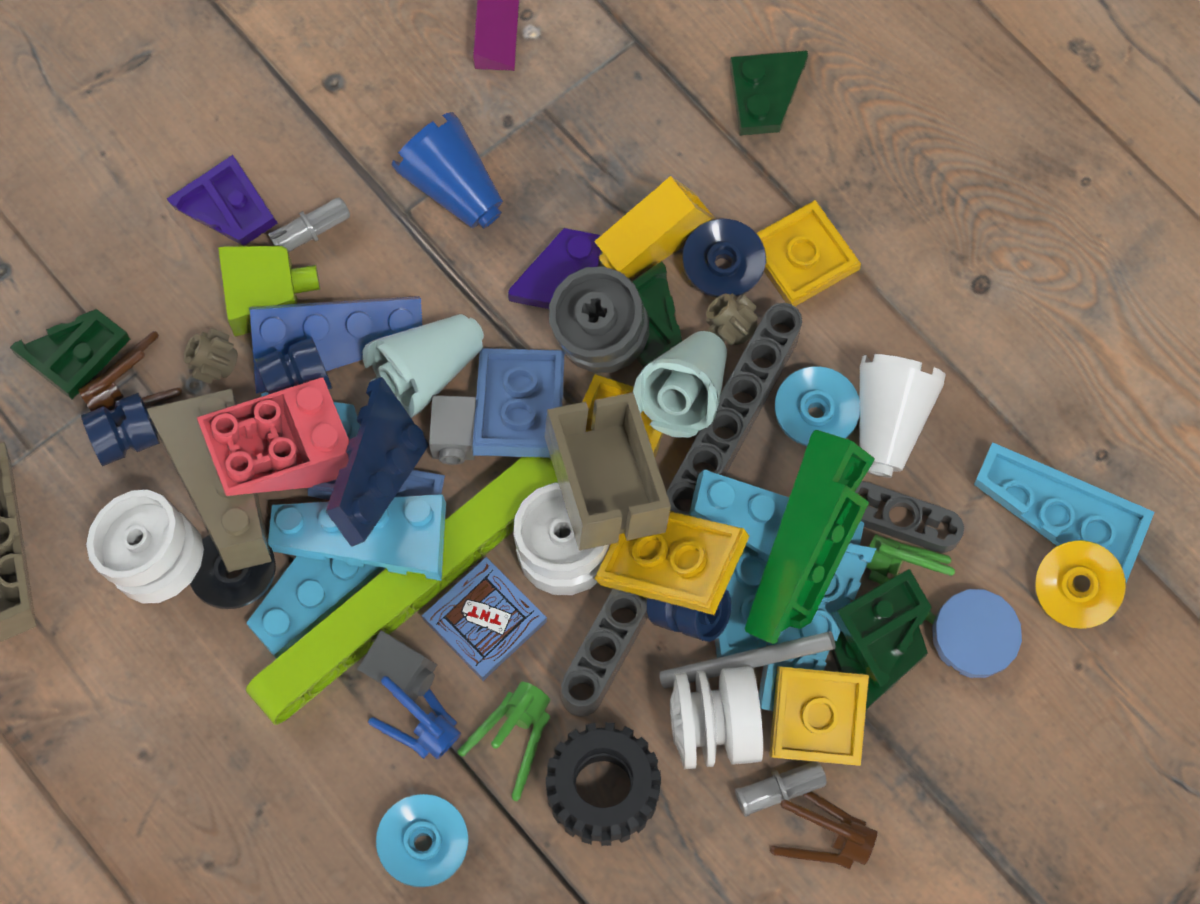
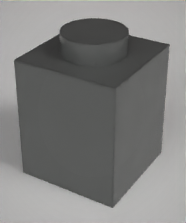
(400, 663)

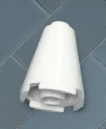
(894, 408)

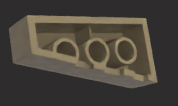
(231, 521)
(15, 590)

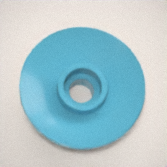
(820, 389)
(419, 817)

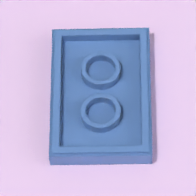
(514, 399)

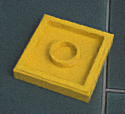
(806, 254)
(818, 716)

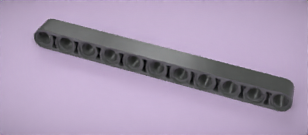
(706, 448)

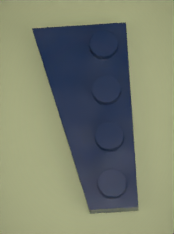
(377, 465)

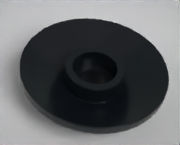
(220, 592)

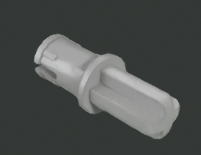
(310, 225)
(780, 787)

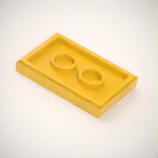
(679, 567)

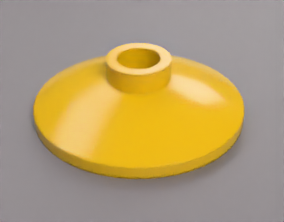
(1067, 603)

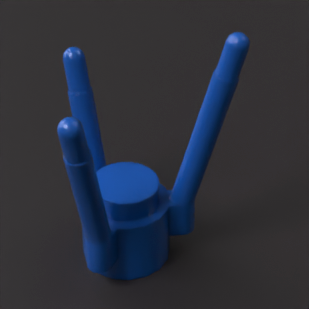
(434, 732)

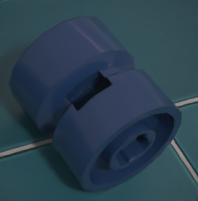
(295, 368)
(120, 429)
(690, 621)

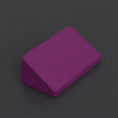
(496, 34)

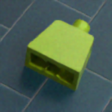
(260, 278)

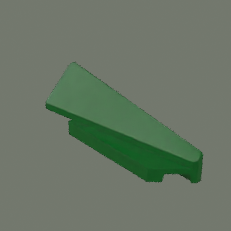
(811, 536)

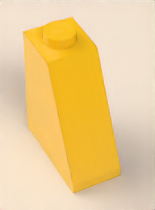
(653, 229)

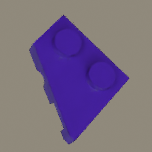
(225, 202)
(563, 256)

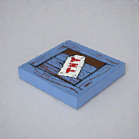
(484, 618)

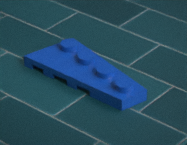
(336, 327)

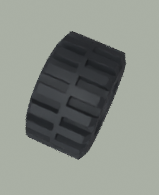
(610, 746)

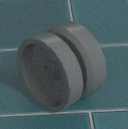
(612, 301)

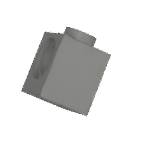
(452, 429)

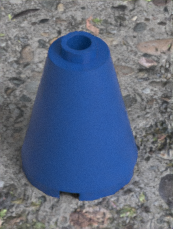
(450, 172)

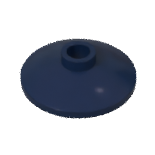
(728, 241)

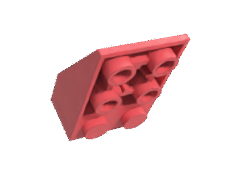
(277, 441)

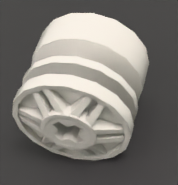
(717, 717)

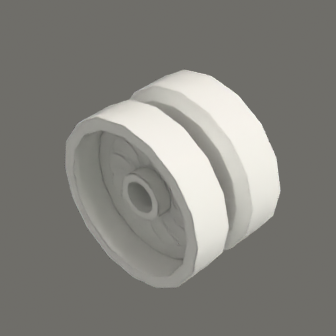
(145, 546)
(549, 548)

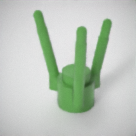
(890, 557)
(522, 709)

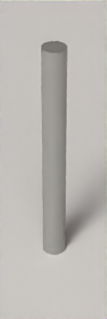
(753, 658)

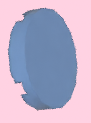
(977, 633)

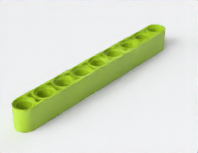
(394, 597)

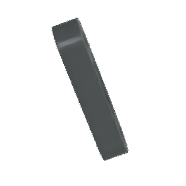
(917, 507)

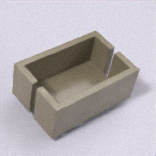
(607, 472)

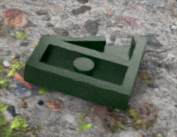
(765, 89)
(883, 624)

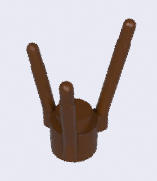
(104, 390)
(851, 835)

